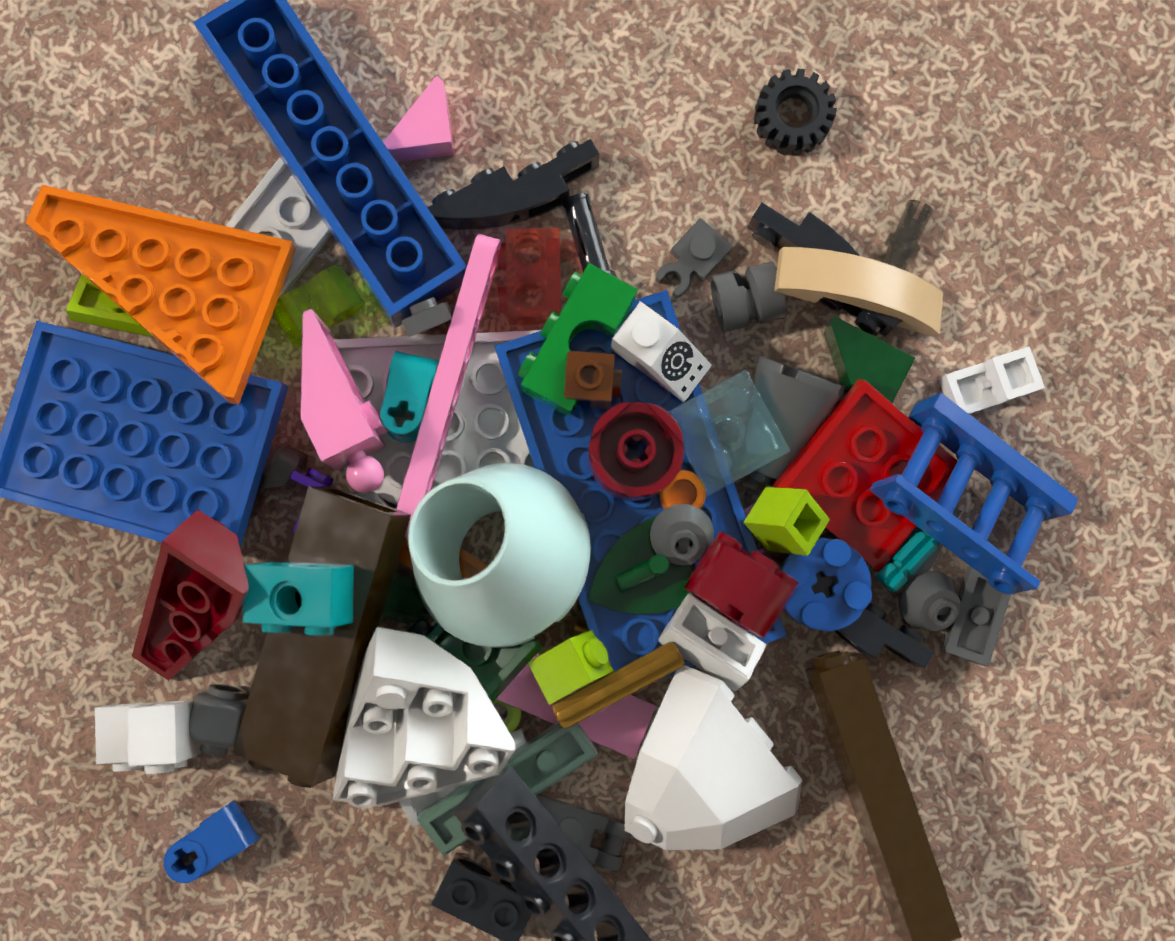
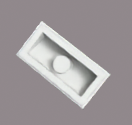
(713, 642)

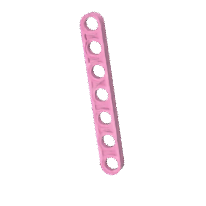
(450, 374)

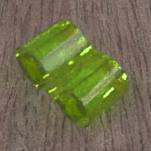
(327, 294)

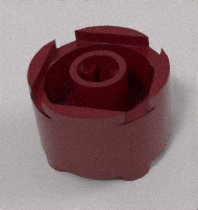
(635, 424)
(741, 585)

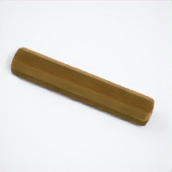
(618, 685)

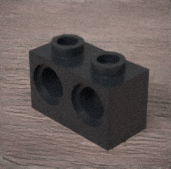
(481, 899)

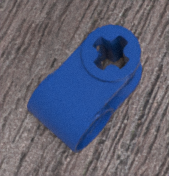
(214, 841)

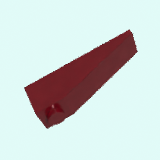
(192, 594)

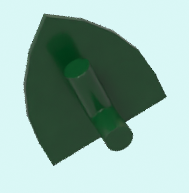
(637, 578)

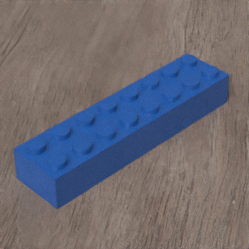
(333, 153)

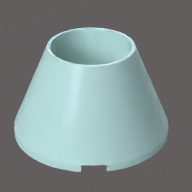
(531, 577)

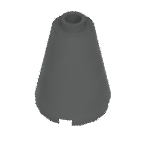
(798, 407)

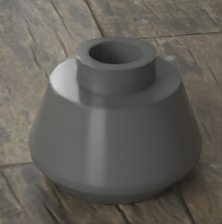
(681, 523)
(930, 601)

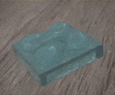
(728, 432)

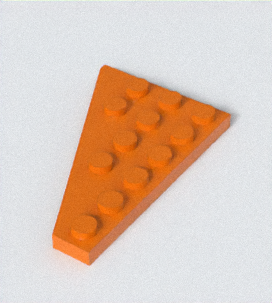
(182, 279)

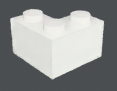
(145, 735)

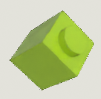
(786, 520)
(571, 666)

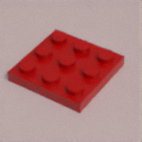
(849, 452)

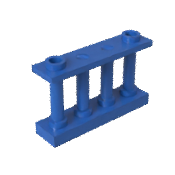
(1008, 474)

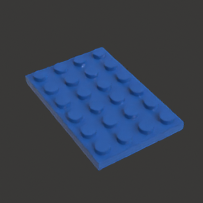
(132, 436)

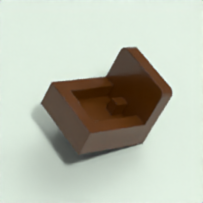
(592, 378)

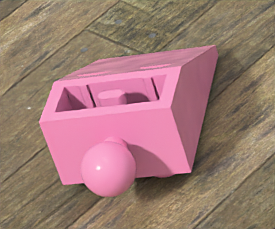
(334, 412)

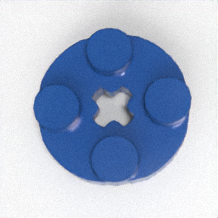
(849, 594)

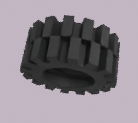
(801, 88)

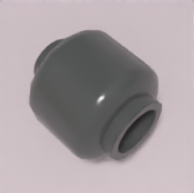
(217, 718)

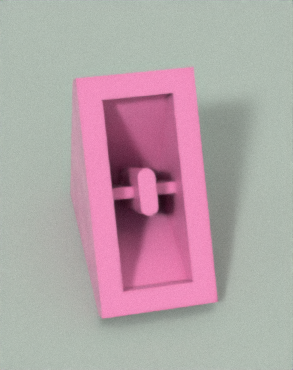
(424, 128)

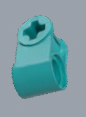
(407, 390)

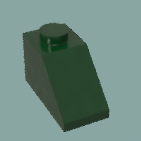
(866, 358)

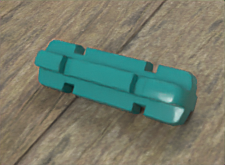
(907, 561)

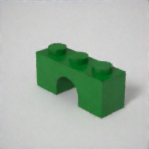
(593, 303)

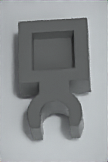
(697, 254)
(427, 316)

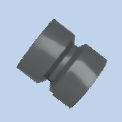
(747, 297)

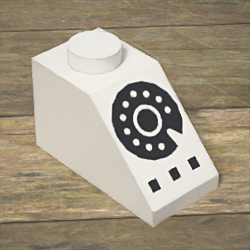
(660, 352)

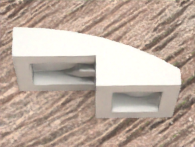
(993, 381)

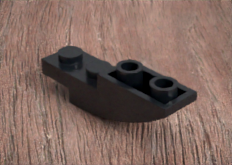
(499, 201)
(776, 230)
(872, 633)

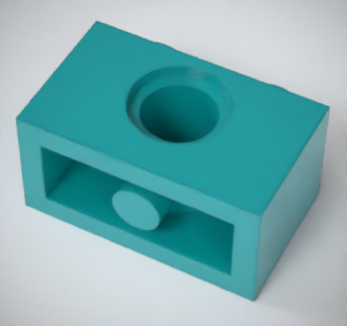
(324, 593)

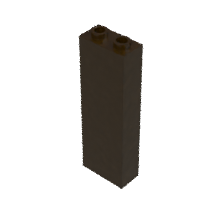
(307, 681)
(881, 798)

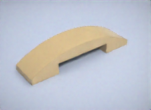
(861, 283)

